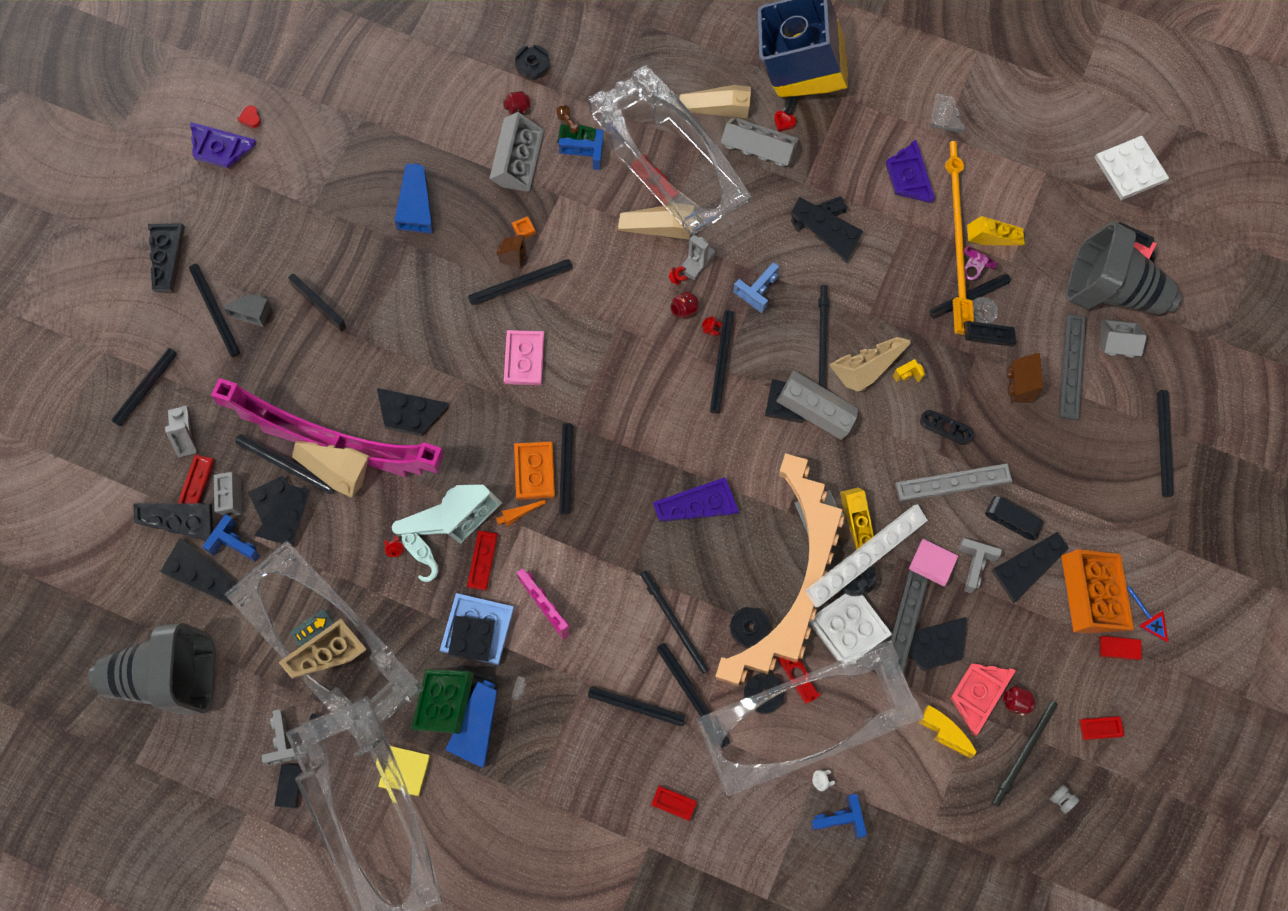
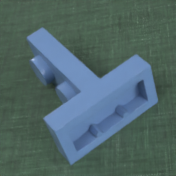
(753, 294)

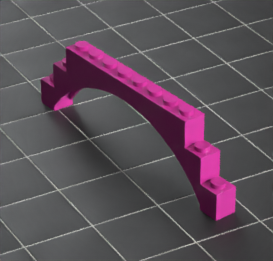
(276, 422)

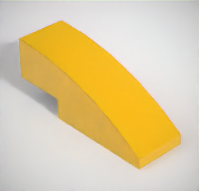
(947, 732)

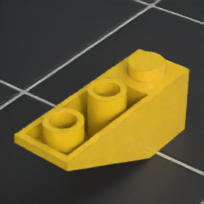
(993, 232)
(857, 515)

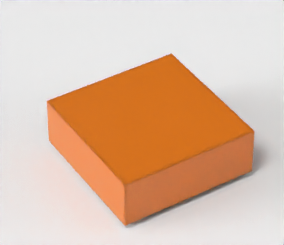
(523, 227)

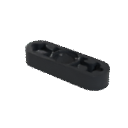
(954, 424)

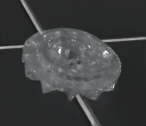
(989, 306)

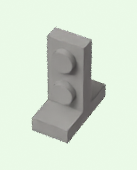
(698, 257)
(180, 431)
(979, 552)
(280, 742)

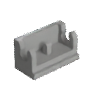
(227, 494)

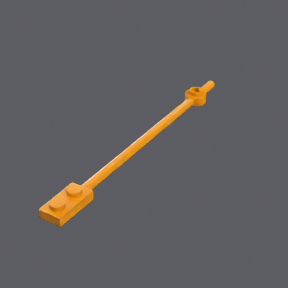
(961, 306)

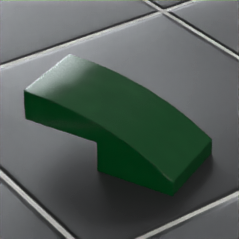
(583, 133)

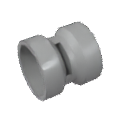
(1060, 795)

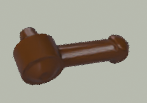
(563, 113)

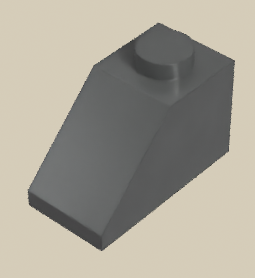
(249, 309)

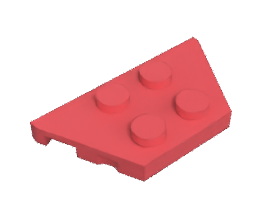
(979, 693)

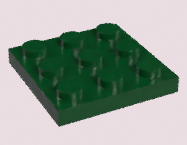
(442, 701)

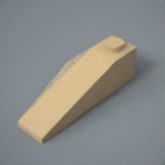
(720, 101)
(653, 222)
(865, 368)
(337, 467)
(328, 649)

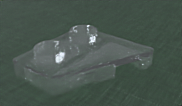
(945, 114)

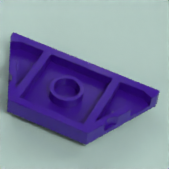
(218, 146)
(909, 174)

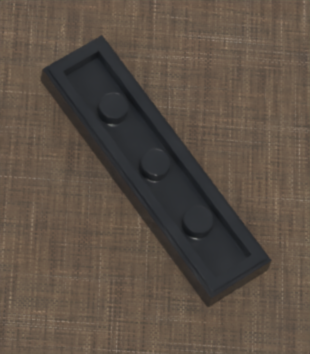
(317, 302)

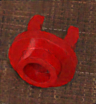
(675, 275)
(708, 326)
(394, 548)

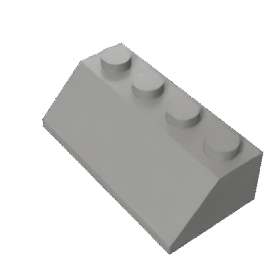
(759, 141)
(516, 153)
(818, 405)

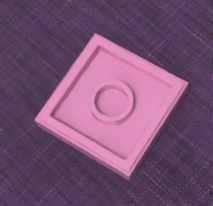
(933, 562)

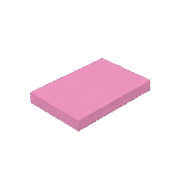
(524, 357)

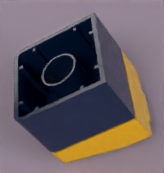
(802, 47)

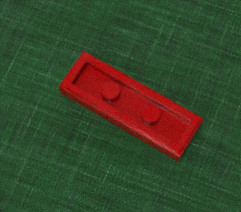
(196, 479)
(482, 560)

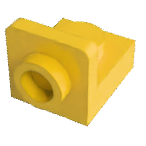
(908, 370)

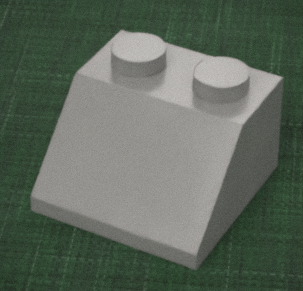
(1122, 338)

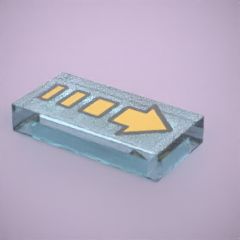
(311, 627)

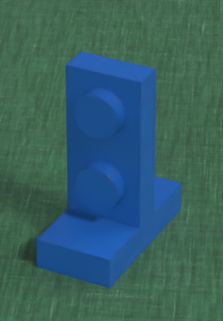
(584, 148)
(223, 535)
(842, 817)

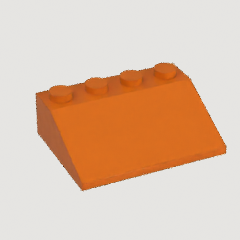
(1097, 592)

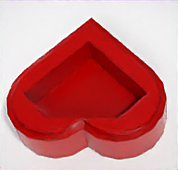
(249, 117)
(783, 121)

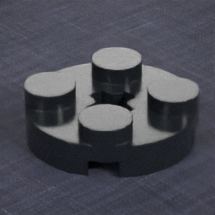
(534, 70)
(866, 583)
(749, 615)
(764, 681)

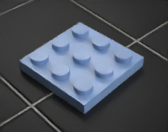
(481, 609)

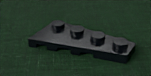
(188, 519)
(1027, 567)

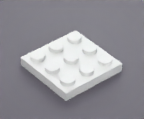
(1131, 167)
(849, 626)

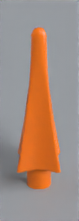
(511, 515)

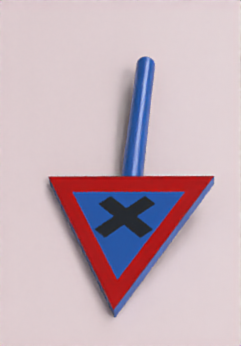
(1155, 624)

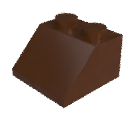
(1025, 378)

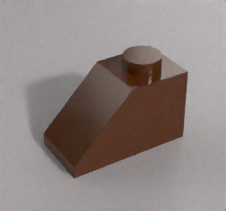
(512, 251)

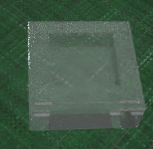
(519, 688)

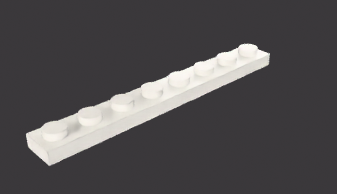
(865, 556)

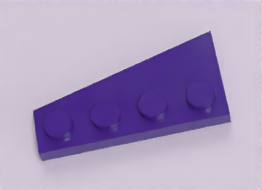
(699, 502)

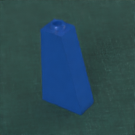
(413, 205)
(477, 725)

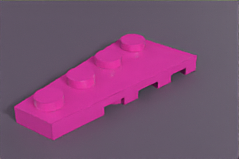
(546, 607)

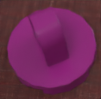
(978, 261)

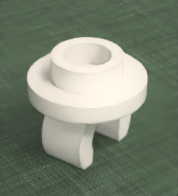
(821, 780)

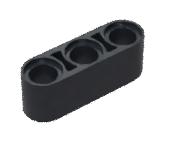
(1014, 518)

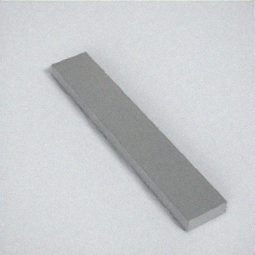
(953, 482)

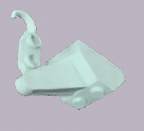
(457, 516)

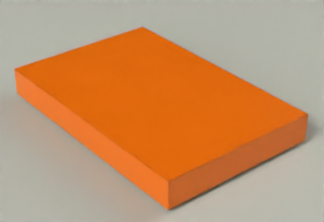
(534, 470)

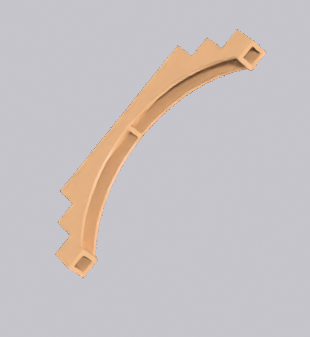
(789, 635)

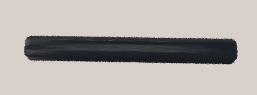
(972, 294)
(144, 386)
(566, 460)
(636, 706)

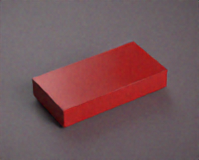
(1120, 648)
(1101, 728)
(673, 803)

